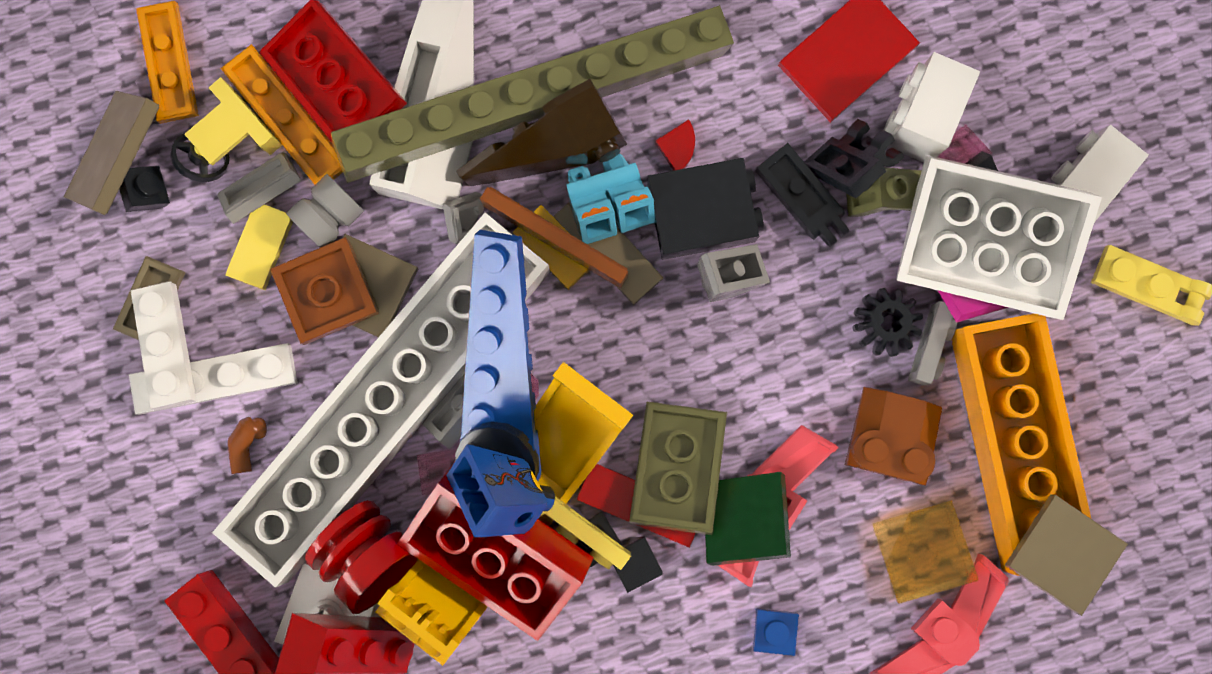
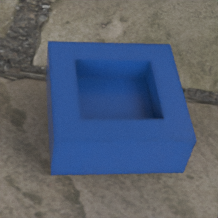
(775, 632)

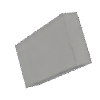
(258, 187)

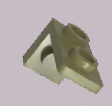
(890, 192)

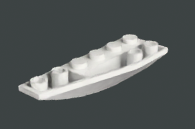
(434, 64)

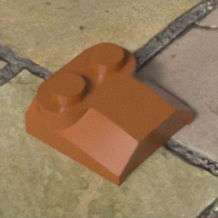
(894, 436)

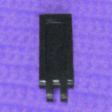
(803, 195)

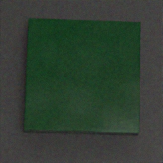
(749, 520)

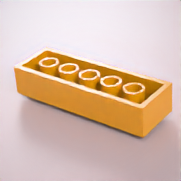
(1017, 423)

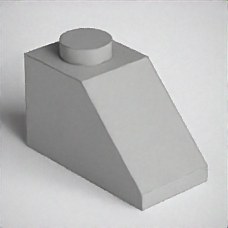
(732, 272)

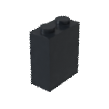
(705, 208)

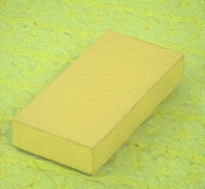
(259, 246)

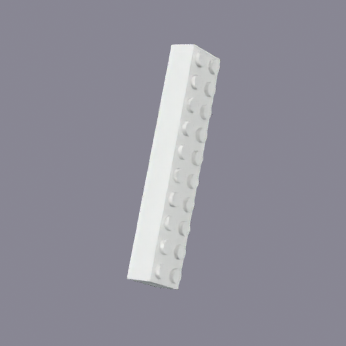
(363, 419)

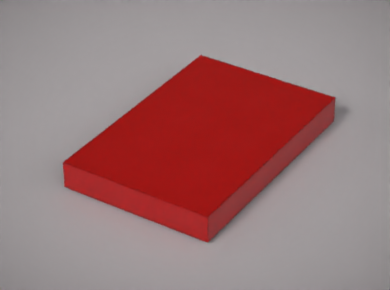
(848, 55)

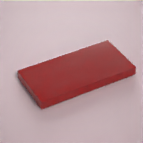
(329, 71)

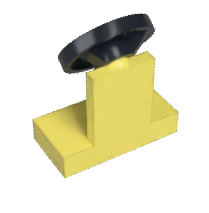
(220, 133)

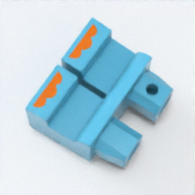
(608, 199)

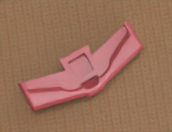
(796, 460)
(953, 632)

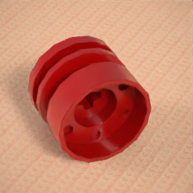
(360, 556)

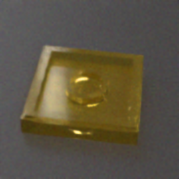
(924, 552)

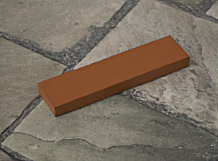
(554, 237)

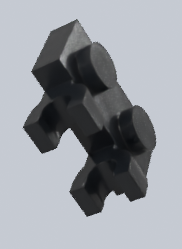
(854, 163)

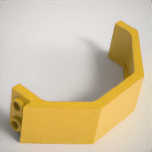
(574, 432)

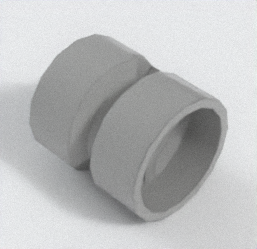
(325, 211)

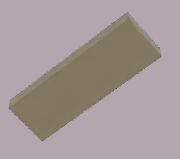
(641, 273)

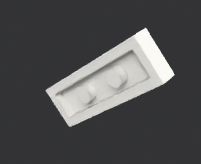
(163, 346)

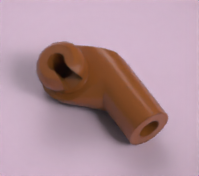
(240, 441)

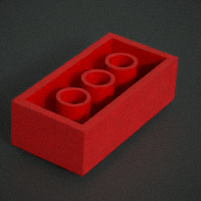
(516, 575)

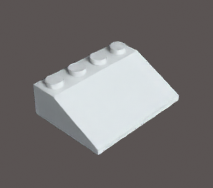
(996, 237)

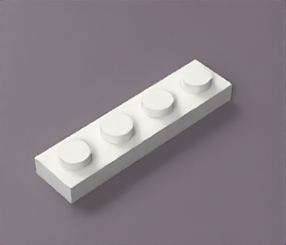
(229, 375)

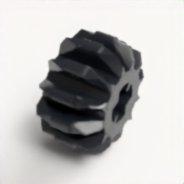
(873, 319)

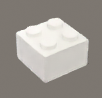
(931, 106)

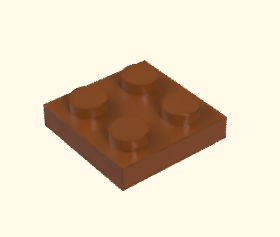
(324, 291)

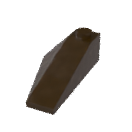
(570, 134)

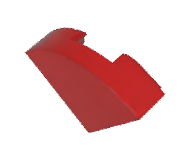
(678, 145)

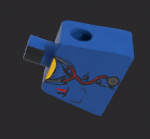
(497, 492)

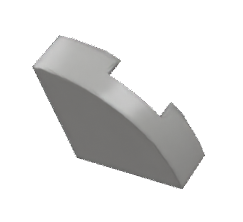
(462, 215)

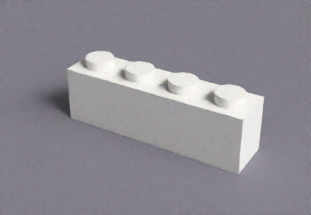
(1102, 166)

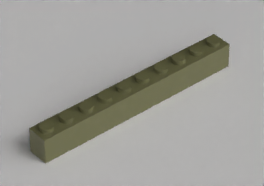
(520, 96)

